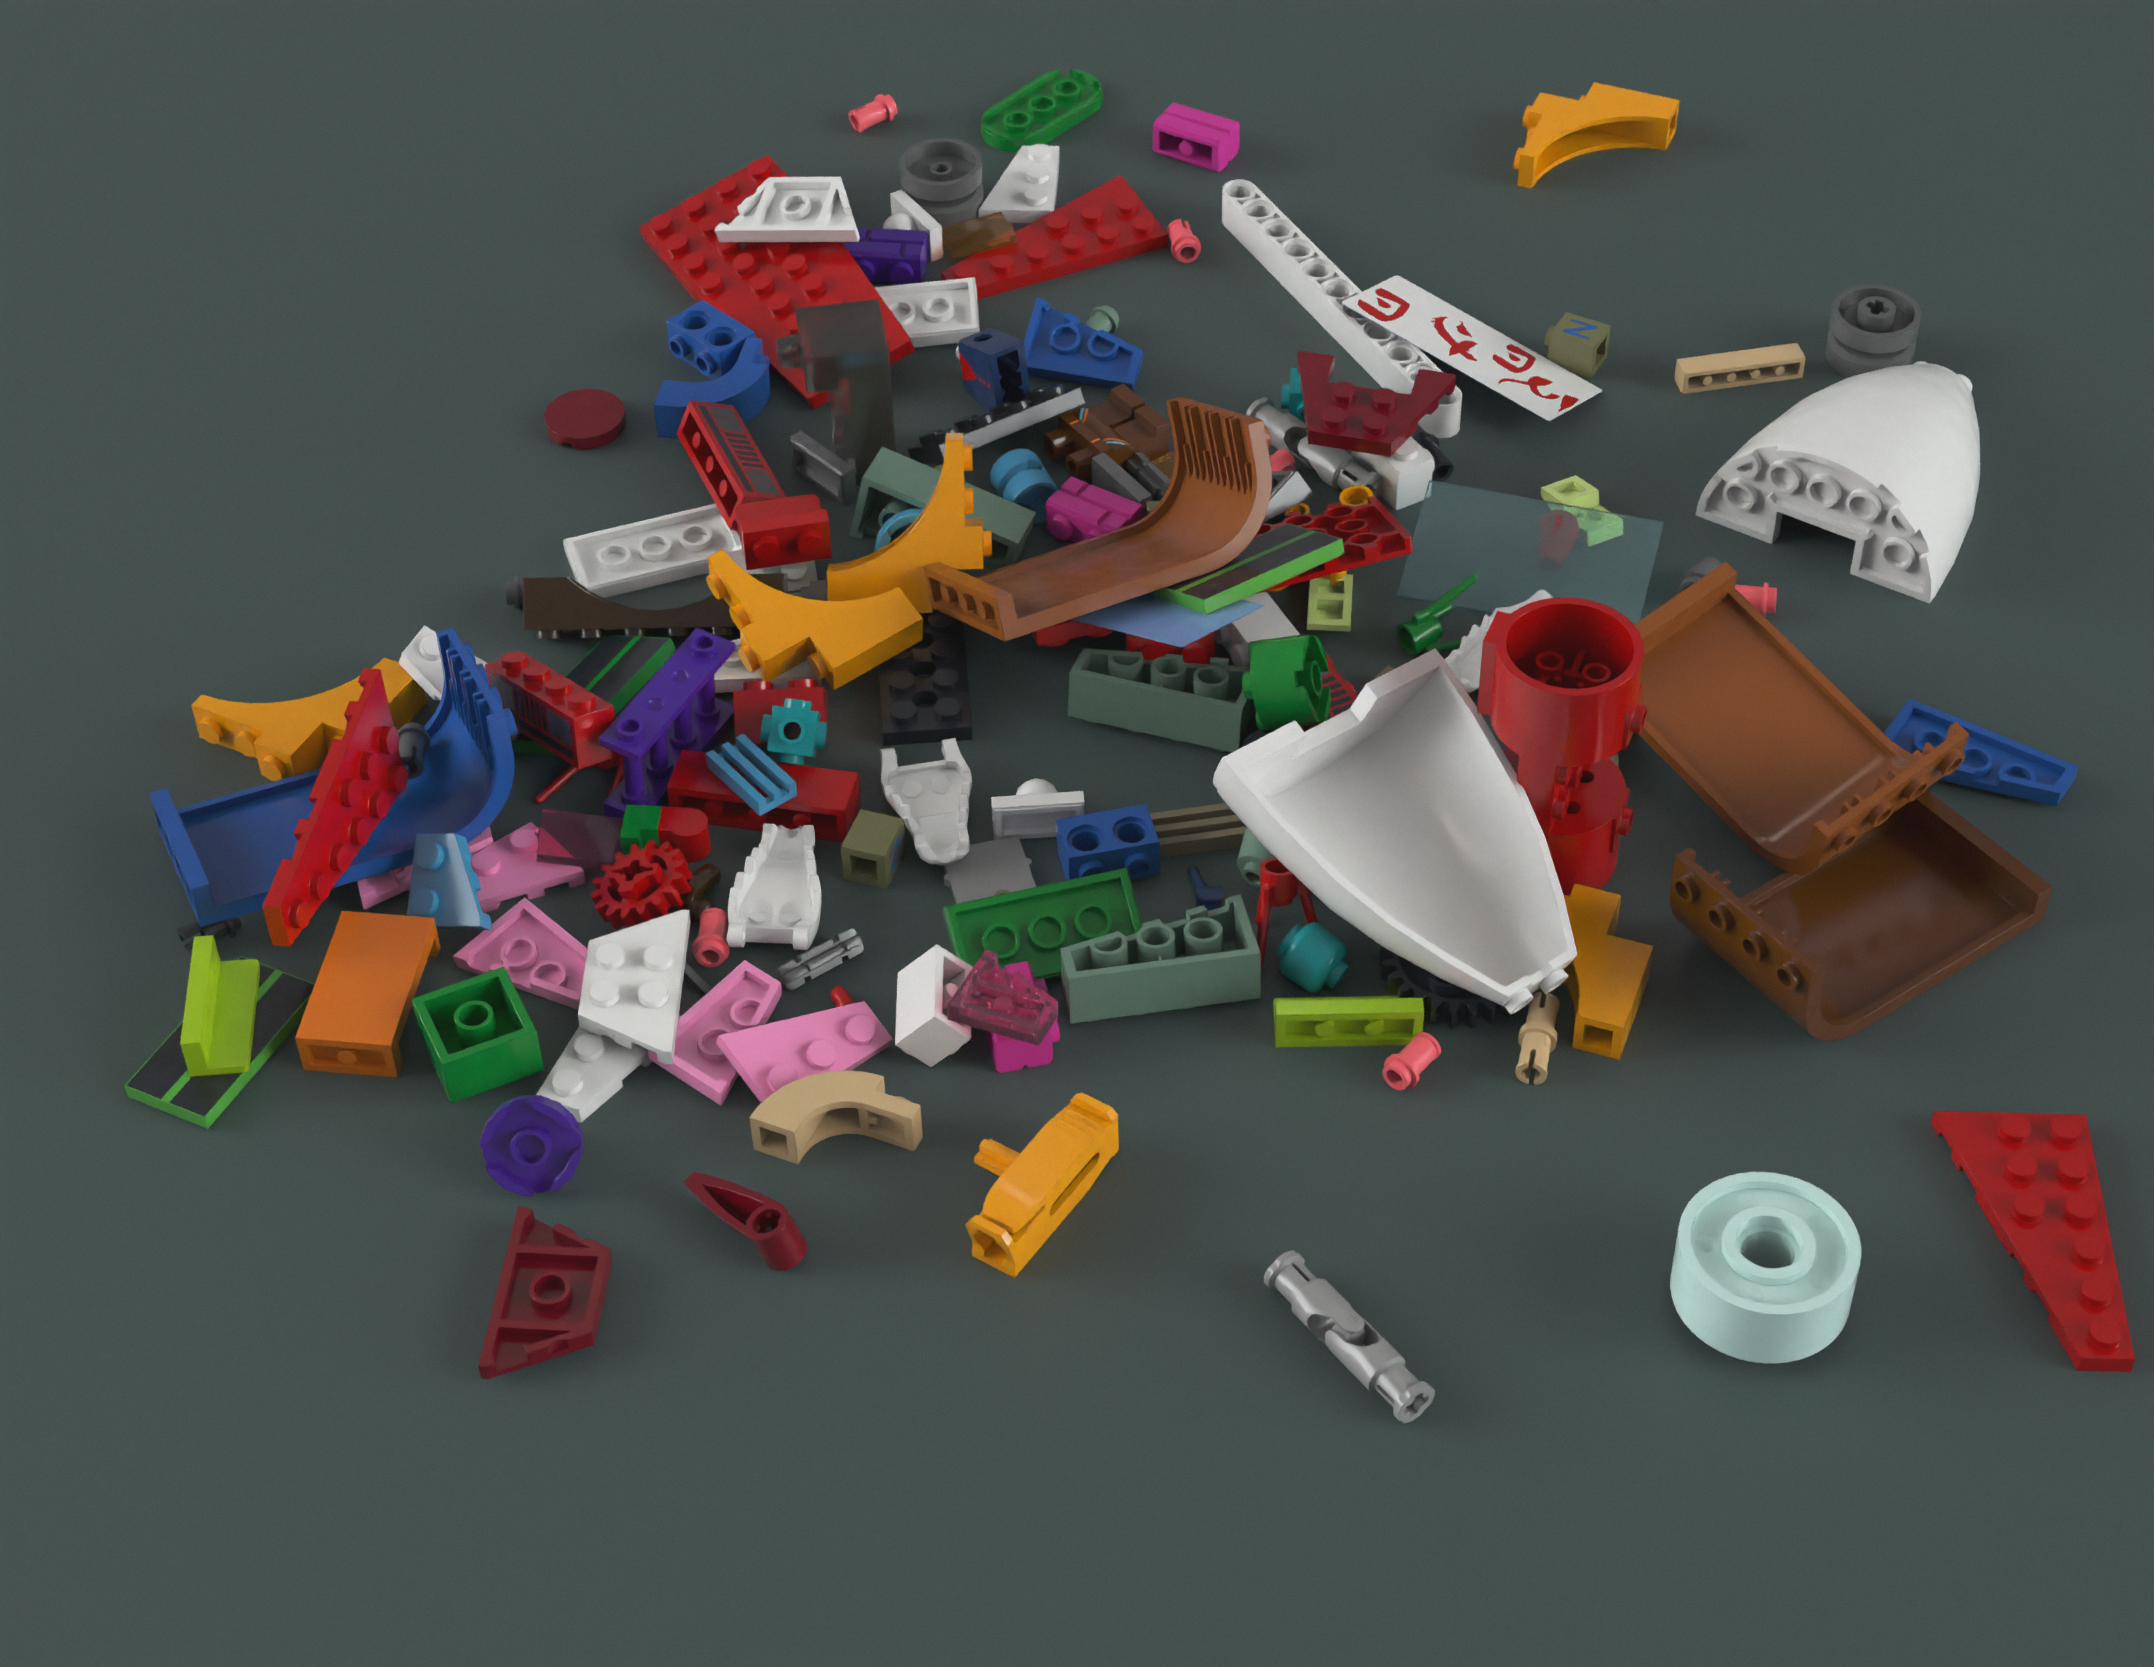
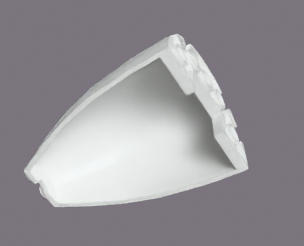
(1871, 460)
(1413, 832)

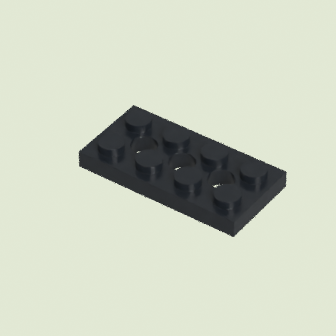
(1000, 422)
(945, 688)

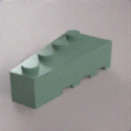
(901, 484)
(1162, 697)
(1164, 966)

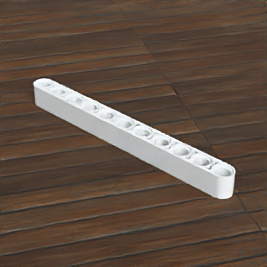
(1321, 289)

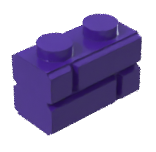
(891, 255)

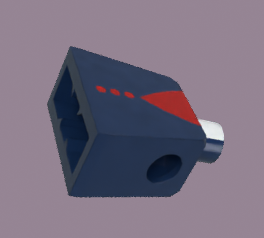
(993, 367)

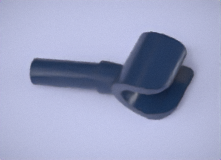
(1208, 896)

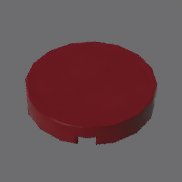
(585, 418)

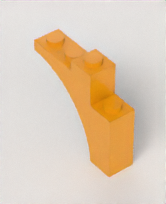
(1599, 121)
(935, 536)
(833, 636)
(298, 733)
(1606, 975)

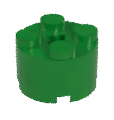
(1287, 681)

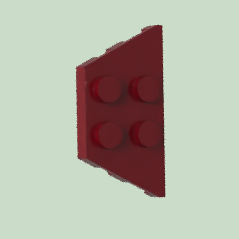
(545, 1296)

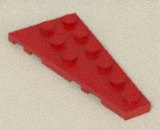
(1081, 235)
(350, 799)
(2048, 1209)

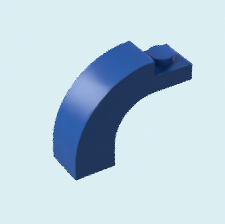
(743, 387)

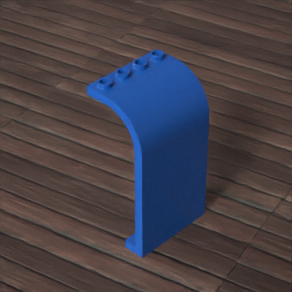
(235, 843)

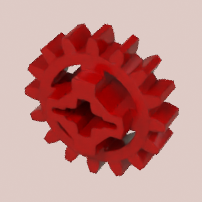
(641, 884)

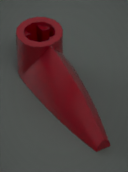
(753, 1217)

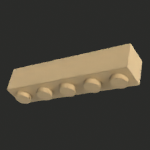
(1739, 368)

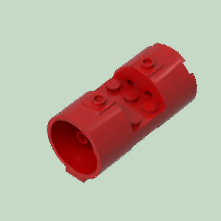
(1563, 702)

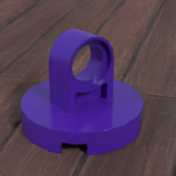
(531, 1145)

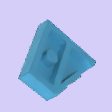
(445, 883)

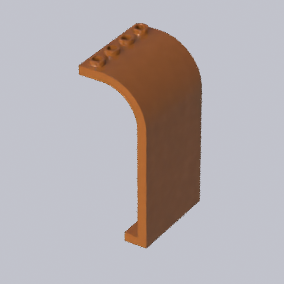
(1198, 526)
(1769, 732)

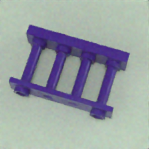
(663, 700)

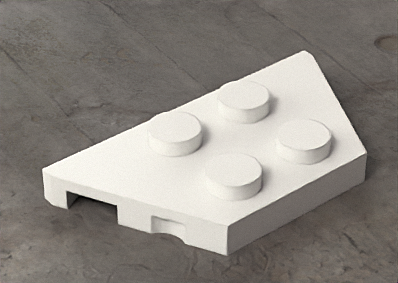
(793, 212)
(637, 984)

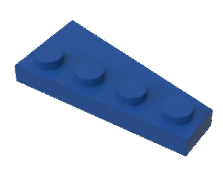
(1990, 759)

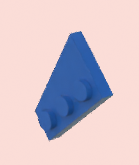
(1073, 352)

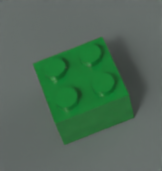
(477, 1034)

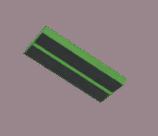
(1261, 565)
(202, 1099)

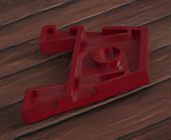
(1364, 417)

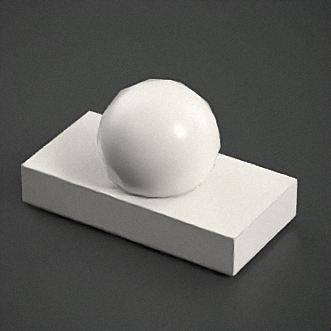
(910, 216)
(1034, 810)

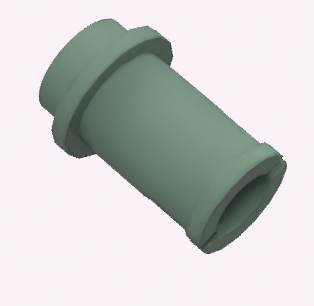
(1104, 318)

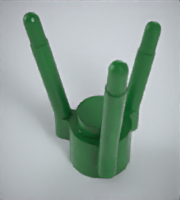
(1424, 629)

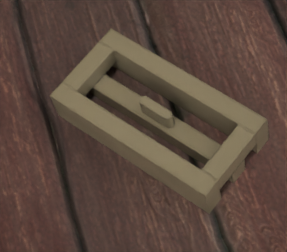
(1201, 827)

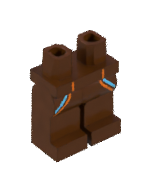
(1112, 427)

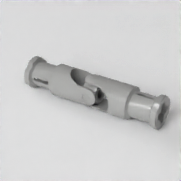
(1332, 464)
(1344, 1331)

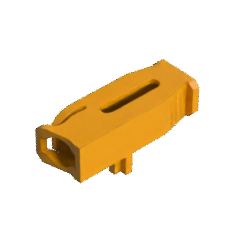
(1041, 1182)

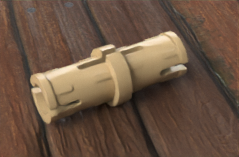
(1537, 1038)

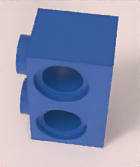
(707, 339)
(1108, 843)

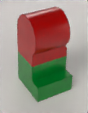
(679, 826)

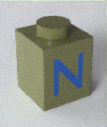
(1578, 344)
(873, 849)

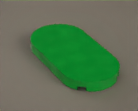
(1041, 110)

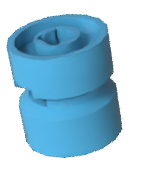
(1024, 481)

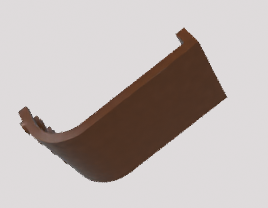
(1870, 921)

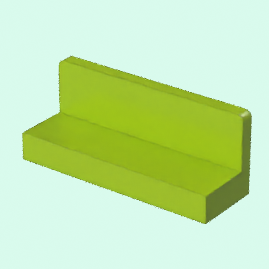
(219, 1011)
(1346, 1021)

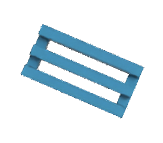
(758, 770)

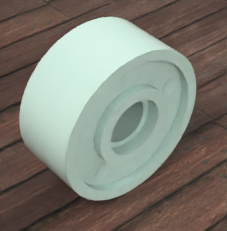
(1765, 1267)

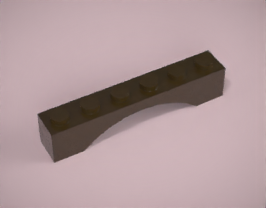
(566, 605)

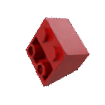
(759, 697)

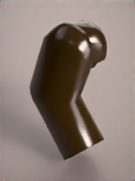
(702, 881)

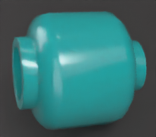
(1313, 957)

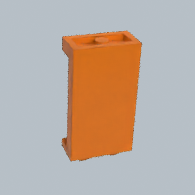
(365, 993)

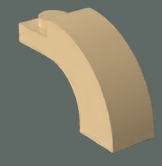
(831, 1106)

